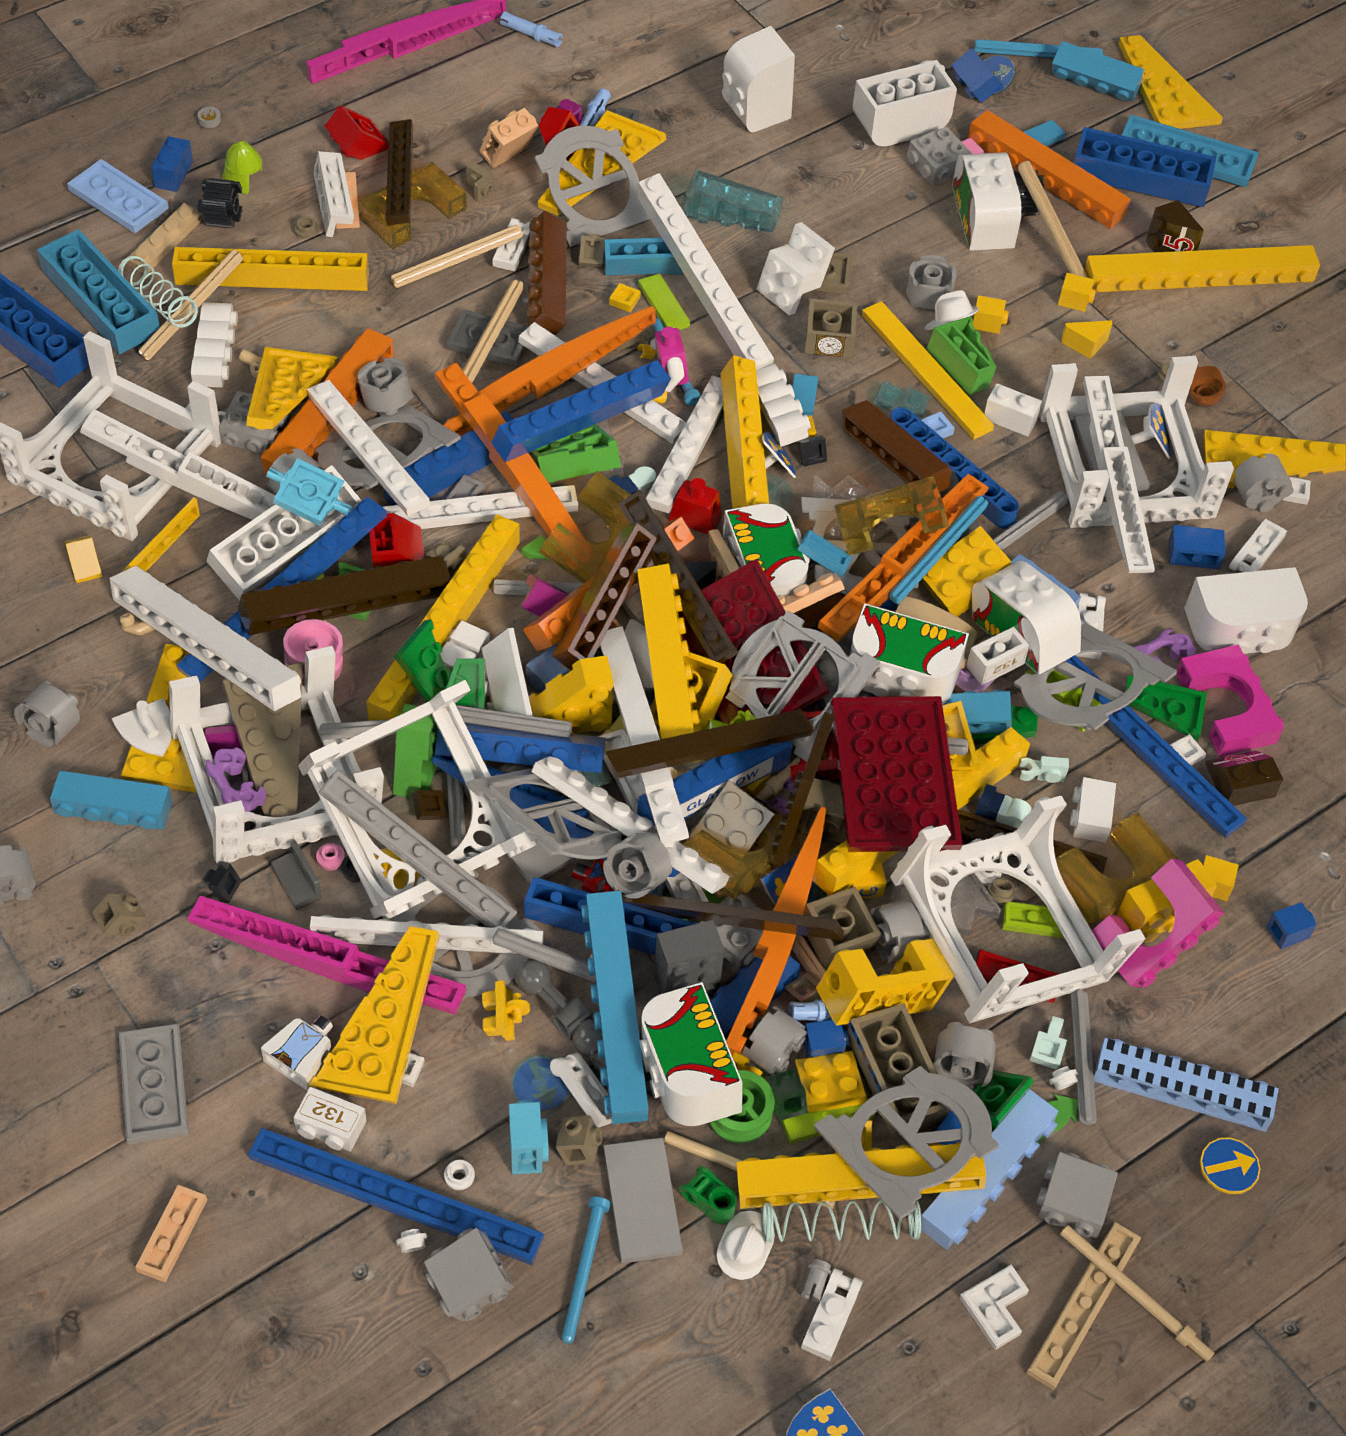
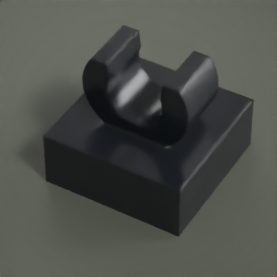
(813, 450)
(223, 881)

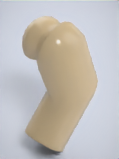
(252, 360)
(133, 626)

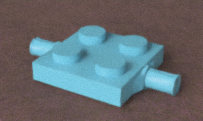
(308, 491)

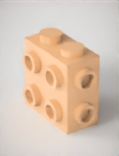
(508, 137)

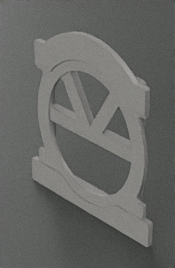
(602, 142)
(434, 436)
(823, 513)
(852, 670)
(1038, 692)
(591, 847)
(477, 980)
(902, 1191)

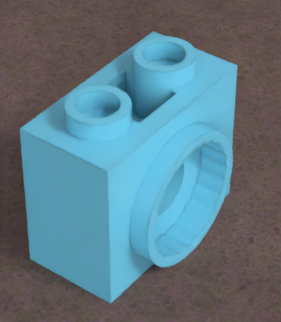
(527, 1137)

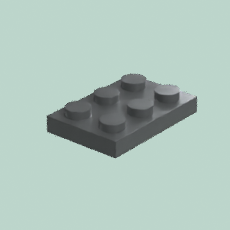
(470, 329)

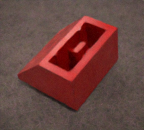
(395, 541)

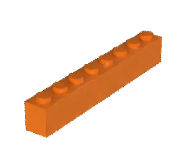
(1059, 174)
(310, 427)
(552, 624)

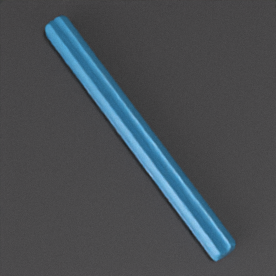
(1020, 49)
(938, 549)

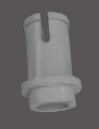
(816, 1279)

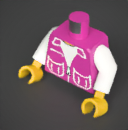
(670, 355)

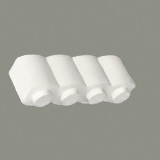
(213, 344)
(779, 406)

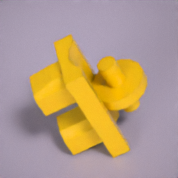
(508, 1011)

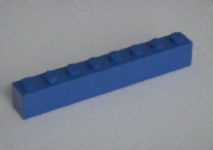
(580, 411)

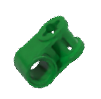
(705, 1191)

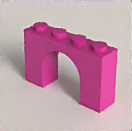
(1231, 670)
(1194, 914)

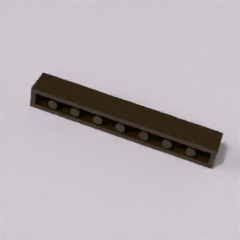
(343, 594)

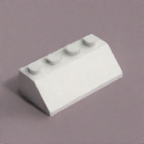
(505, 676)

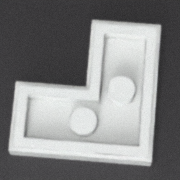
(988, 1305)

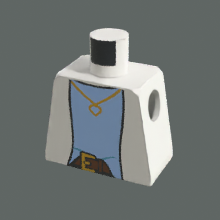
(299, 1050)

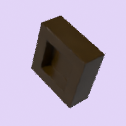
(429, 804)

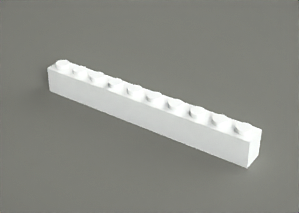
(702, 272)
(206, 638)

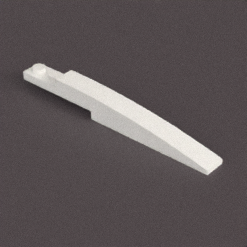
(185, 472)
(1121, 488)
(642, 729)

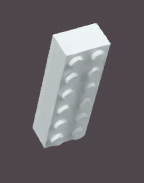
(271, 544)

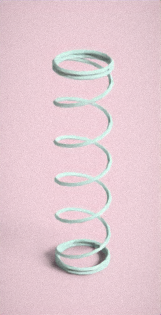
(182, 298)
(769, 1213)

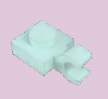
(1047, 769)
(1048, 1046)

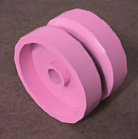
(310, 636)

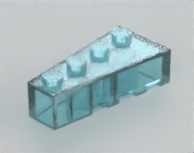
(730, 203)

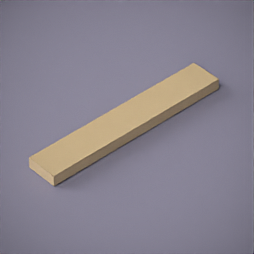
(1081, 1309)

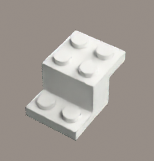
(795, 268)

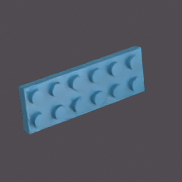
(1232, 163)

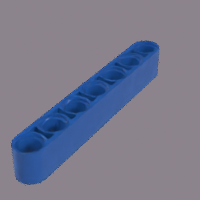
(1001, 506)

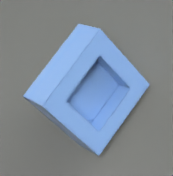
(939, 424)

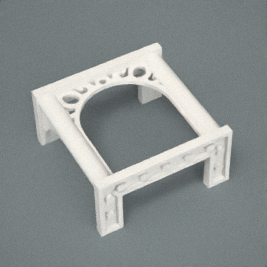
(1086, 489)
(121, 506)
(228, 820)
(505, 833)
(1035, 851)

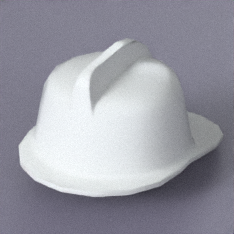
(951, 307)
(743, 1246)

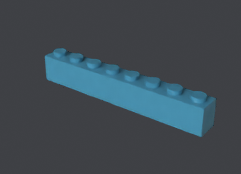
(616, 1008)

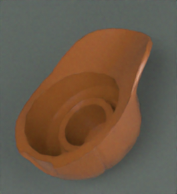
(1207, 386)

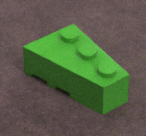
(962, 354)
(577, 455)
(414, 756)

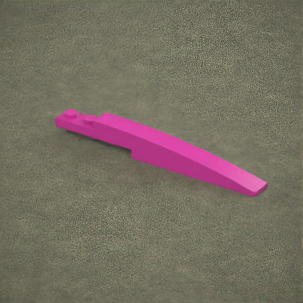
(404, 37)
(312, 950)

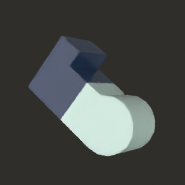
(640, 480)
(1002, 807)

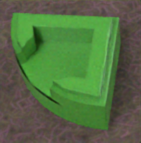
(531, 550)

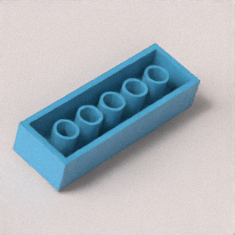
(98, 291)

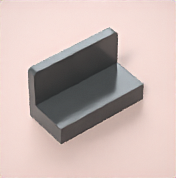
(297, 877)

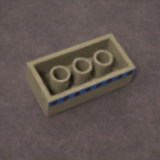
(886, 1051)

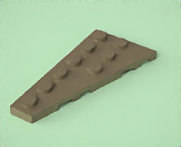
(270, 746)

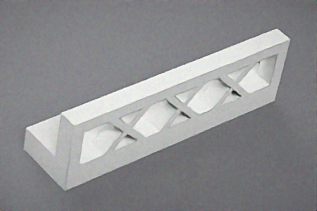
(332, 191)

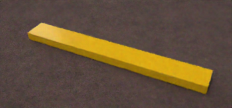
(927, 370)

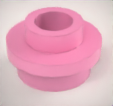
(330, 863)

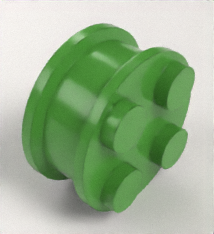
(756, 1111)

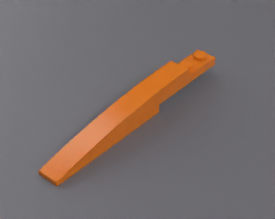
(559, 364)
(519, 472)
(896, 563)
(776, 946)

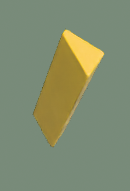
(166, 537)

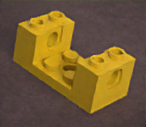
(854, 989)

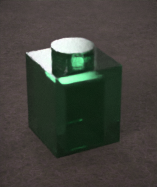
(788, 1095)

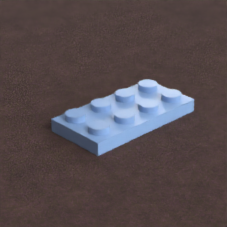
(118, 196)

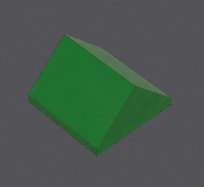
(1002, 1094)

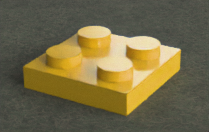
(831, 1081)

